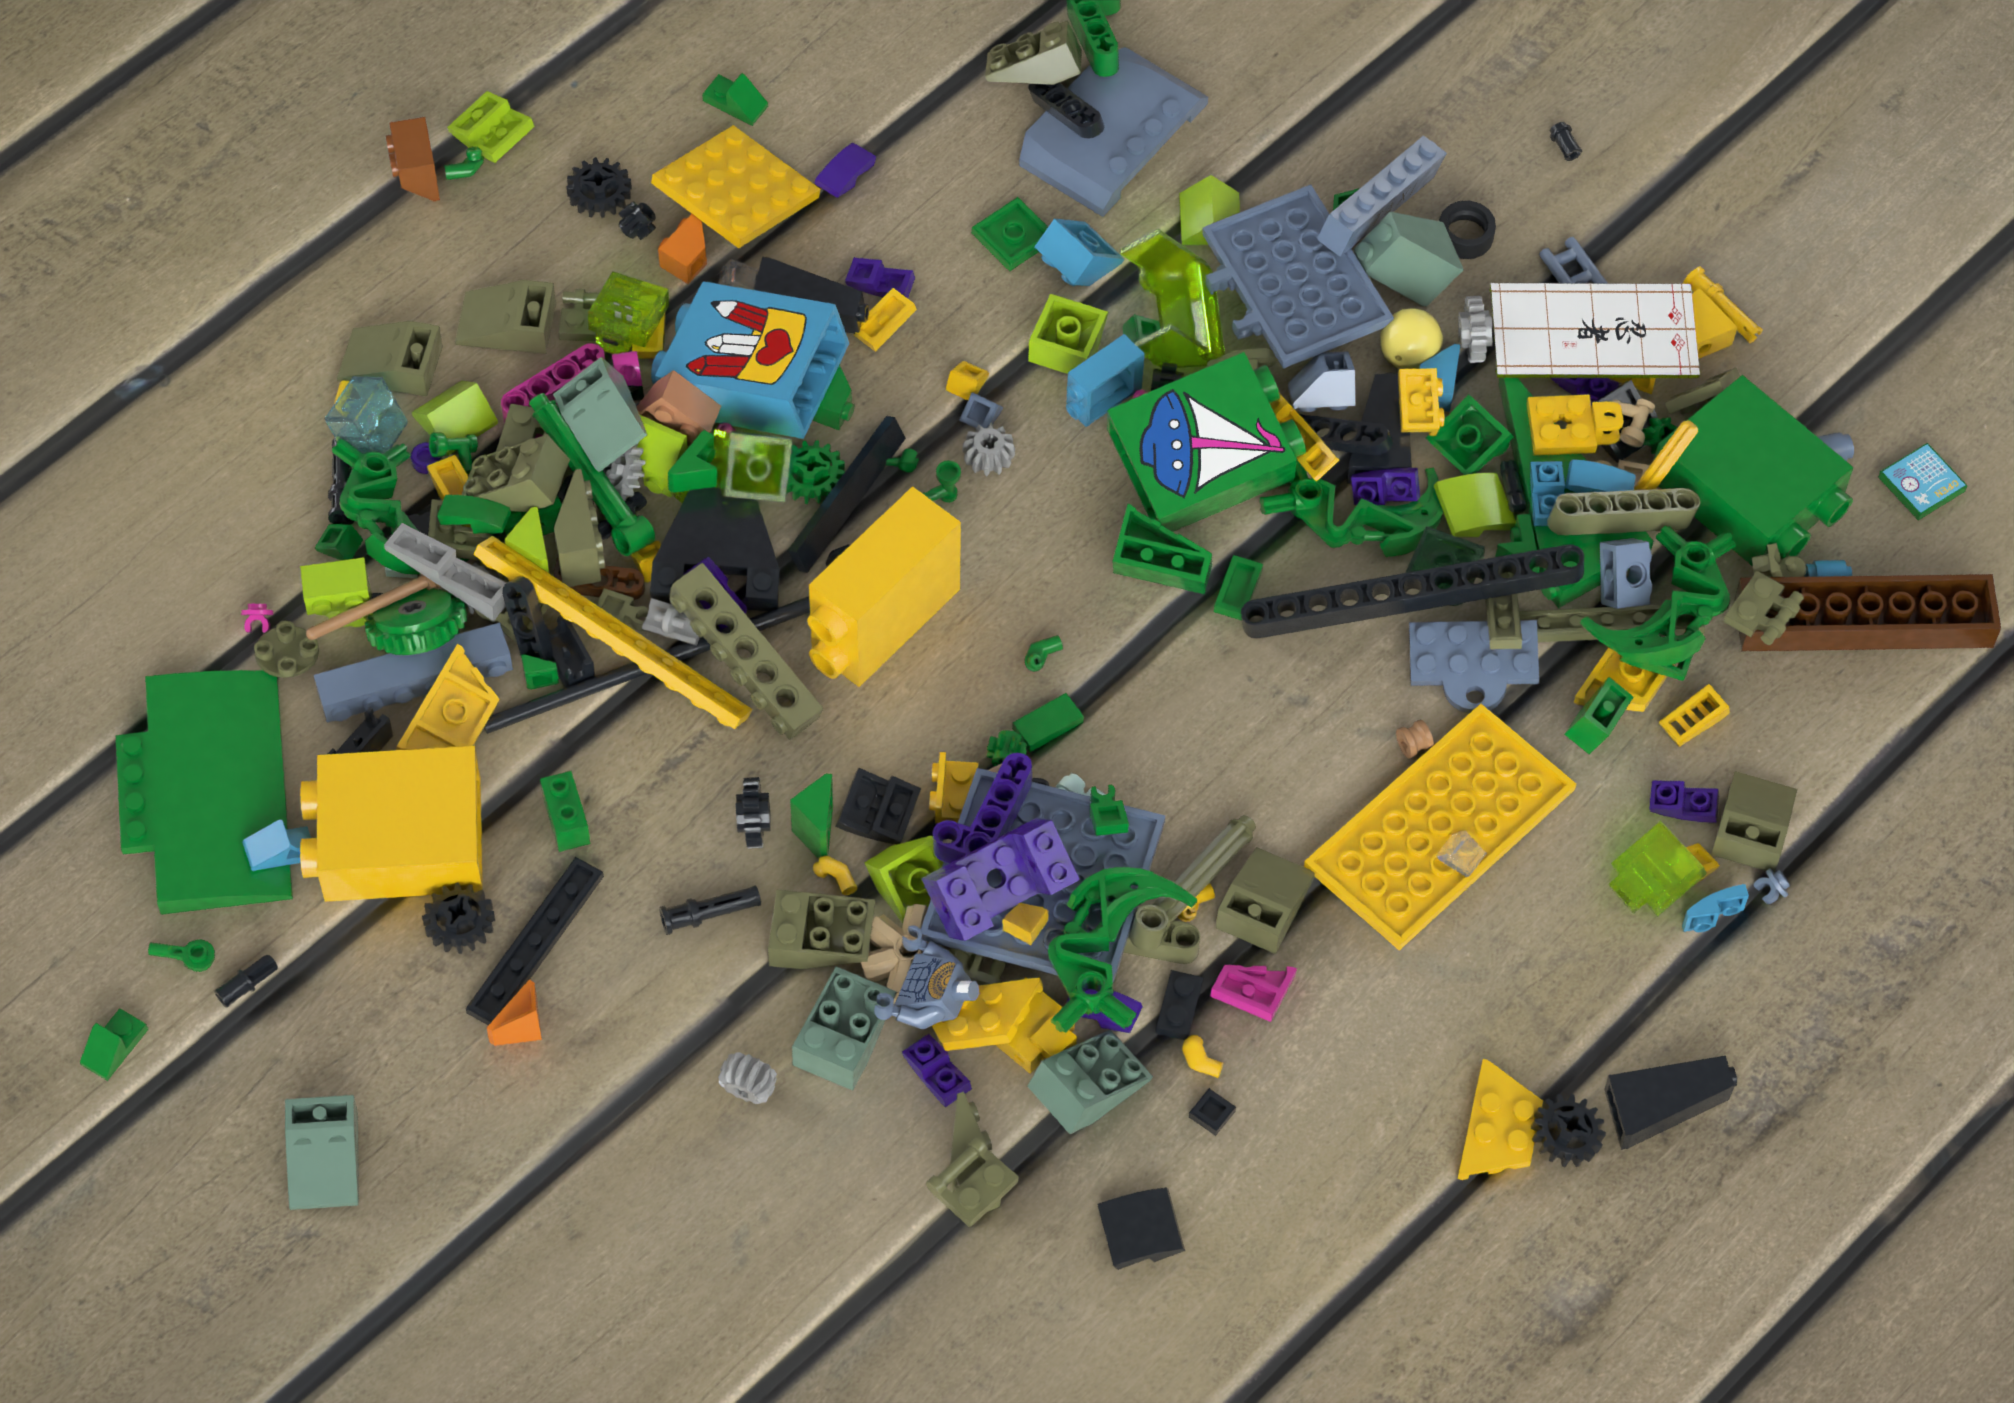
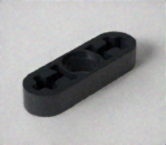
(528, 598)

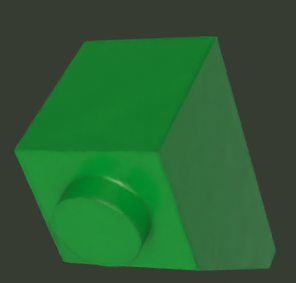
(837, 403)
(1599, 716)

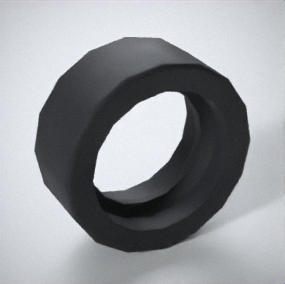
(1476, 213)

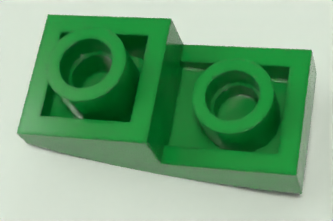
(480, 513)

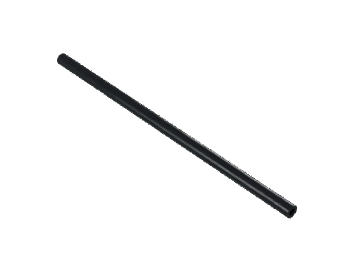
(631, 671)

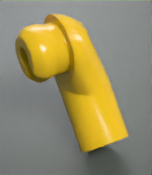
(837, 869)

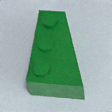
(1159, 555)

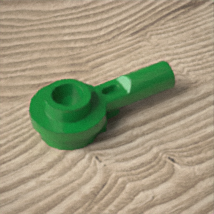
(196, 955)

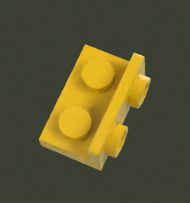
(1419, 400)
(953, 786)

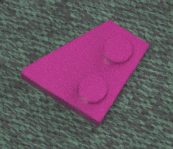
(1253, 988)

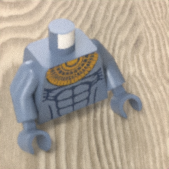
(931, 989)

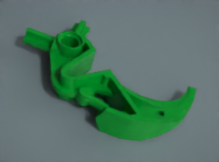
(365, 498)
(1397, 526)
(1706, 597)
(1084, 973)

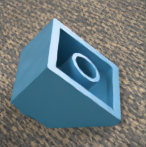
(1077, 252)

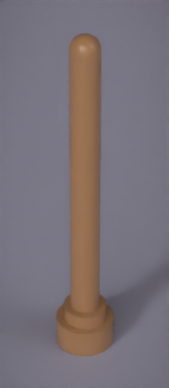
(370, 606)

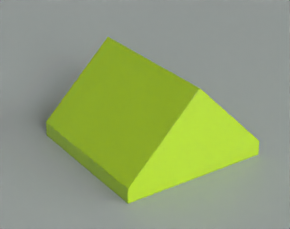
(1203, 205)
(457, 412)
(528, 539)

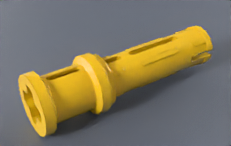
(1715, 292)

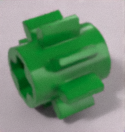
(1657, 432)
(1004, 745)

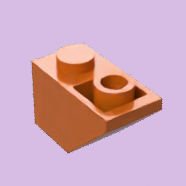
(684, 250)

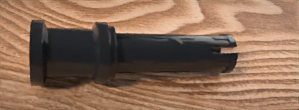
(340, 474)
(695, 912)

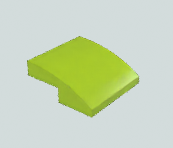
(491, 126)
(1474, 504)

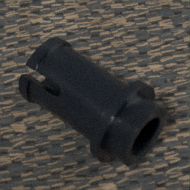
(1563, 137)

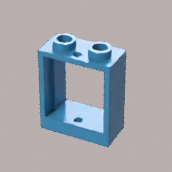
(1104, 380)

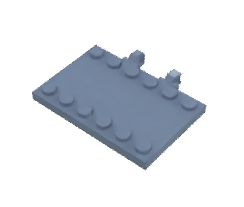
(1290, 281)

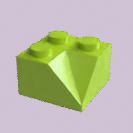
(1066, 334)
(336, 588)

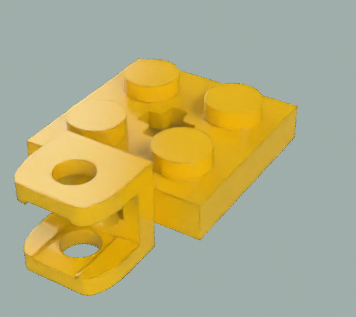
(1583, 428)

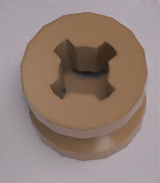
(1414, 738)

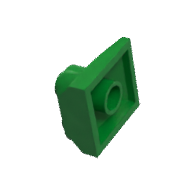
(1470, 437)

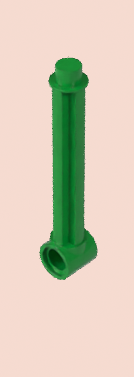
(629, 531)

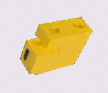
(1037, 1036)

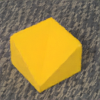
(1025, 922)

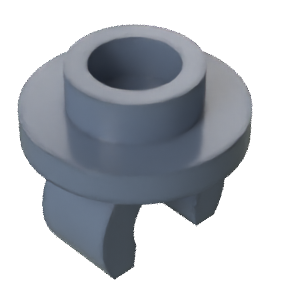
(1777, 883)

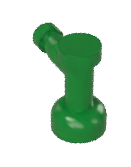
(440, 444)
(948, 474)

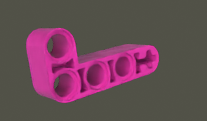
(552, 378)

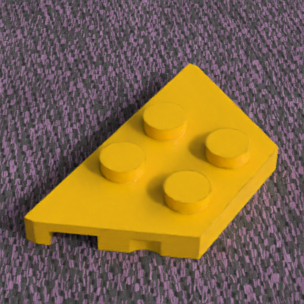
(1636, 681)
(453, 708)
(991, 1017)
(1499, 1124)

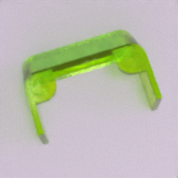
(1186, 310)

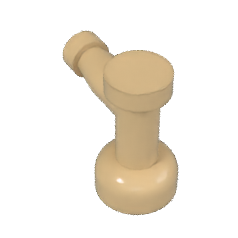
(1633, 434)

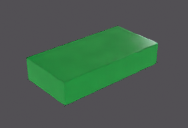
(1238, 586)
(1048, 722)

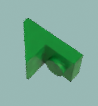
(736, 98)
(694, 468)
(1521, 539)
(112, 1044)

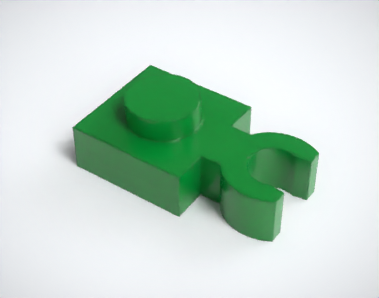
(1107, 814)

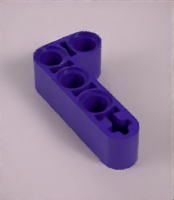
(991, 812)

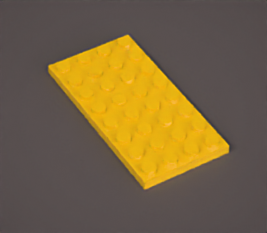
(1470, 781)

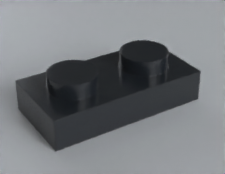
(1179, 1005)

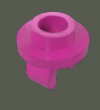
(257, 612)

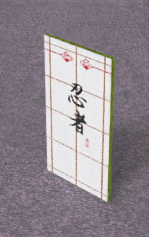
(1594, 330)

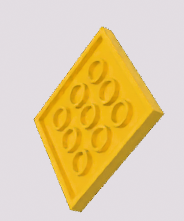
(735, 186)

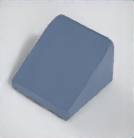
(980, 411)

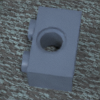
(1615, 560)

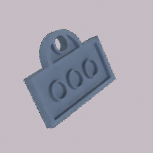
(1463, 662)

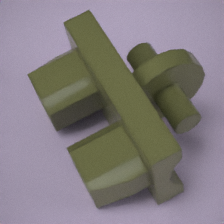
(1773, 566)

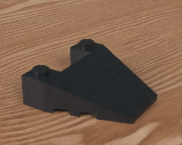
(727, 532)

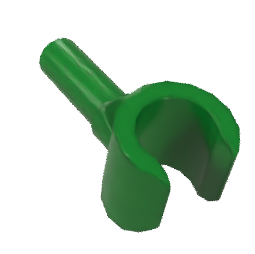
(906, 462)

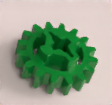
(813, 471)

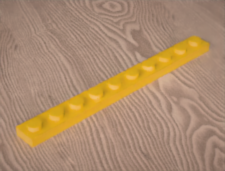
(615, 633)

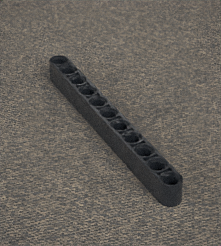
(1423, 580)

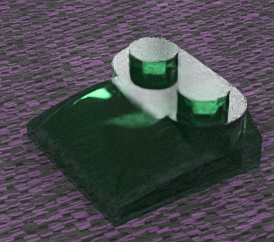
(1443, 549)

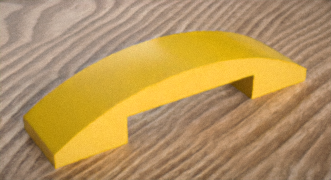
(1318, 455)

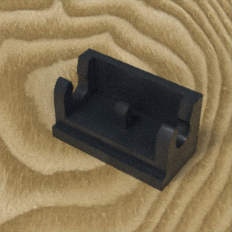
(569, 654)
(369, 736)

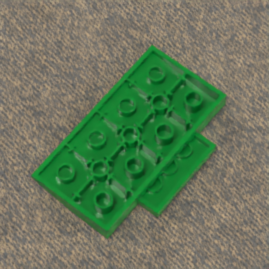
(203, 786)

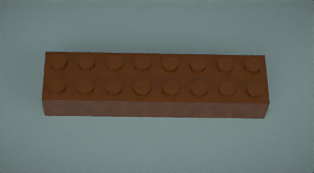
(1885, 613)

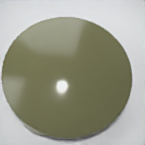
(286, 651)

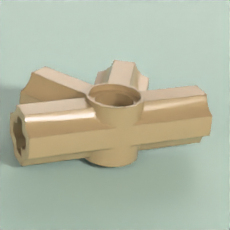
(889, 958)

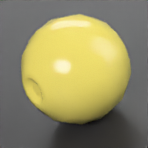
(1411, 338)

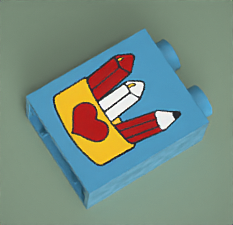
(757, 355)

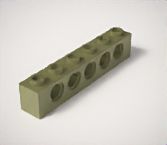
(702, 585)

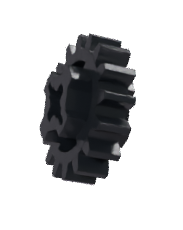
(599, 187)
(753, 812)
(459, 929)
(1561, 1115)

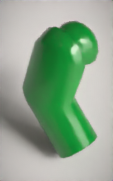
(467, 167)
(1039, 650)

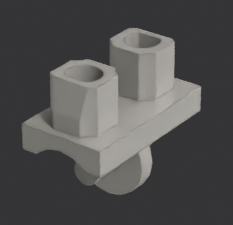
(668, 622)

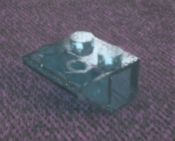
(367, 415)

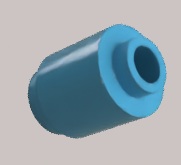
(1828, 568)

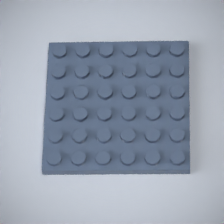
(1088, 855)

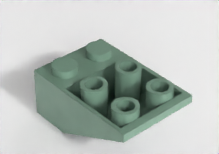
(601, 413)
(841, 1029)
(1088, 1080)
(322, 1152)

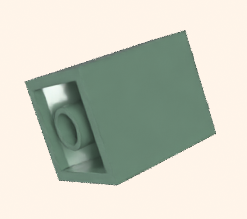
(1410, 256)

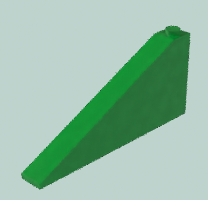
(1514, 402)

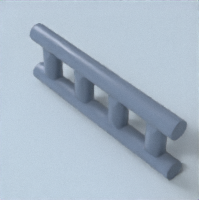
(1574, 252)

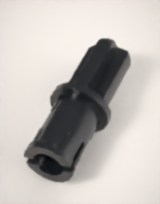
(245, 980)

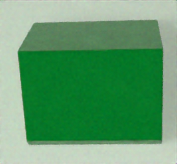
(813, 815)

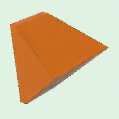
(518, 1019)

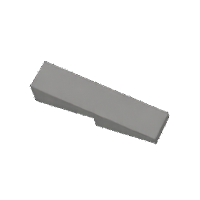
(441, 566)

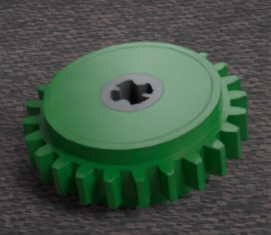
(416, 622)

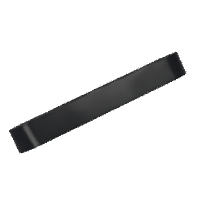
(1069, 104)
(1360, 443)

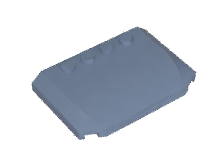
(1140, 114)

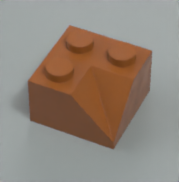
(412, 157)

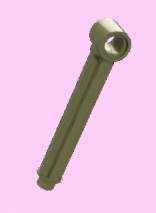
(1155, 919)

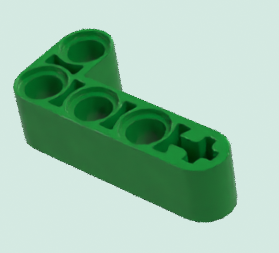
(1095, 33)

